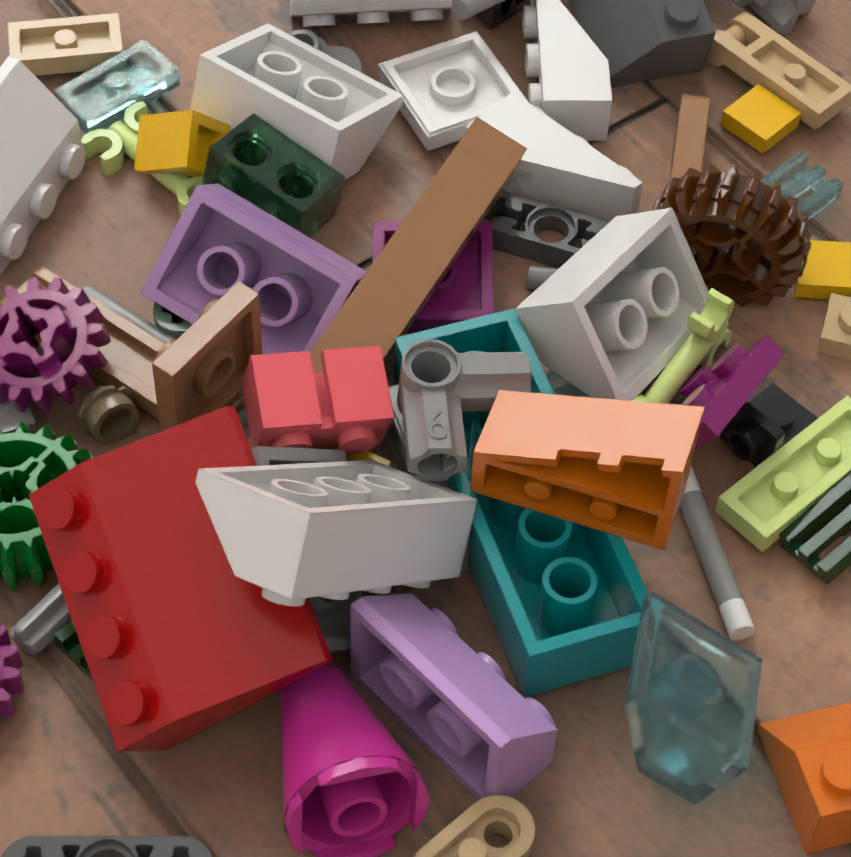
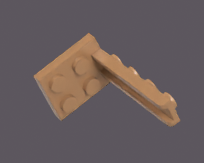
(186, 373)

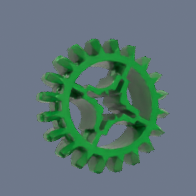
(25, 466)

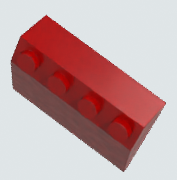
(153, 592)

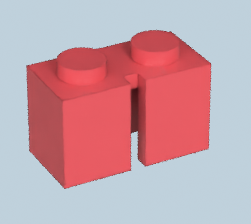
(334, 408)

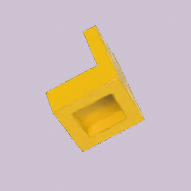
(176, 142)

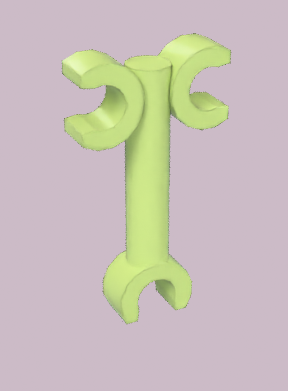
(122, 139)
(708, 333)

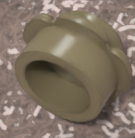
(109, 413)

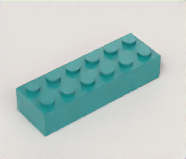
(553, 588)

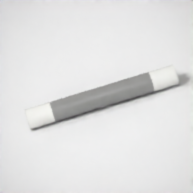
(715, 562)

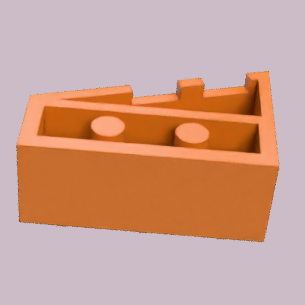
(589, 460)

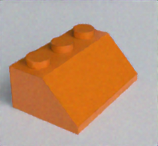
(813, 772)

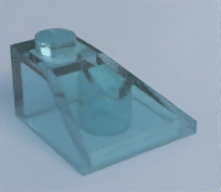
(689, 702)

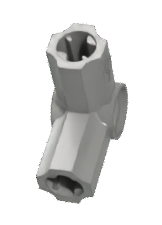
(437, 388)

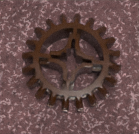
(740, 232)

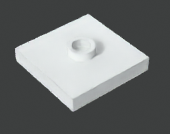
(447, 87)

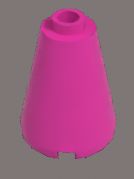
(343, 771)

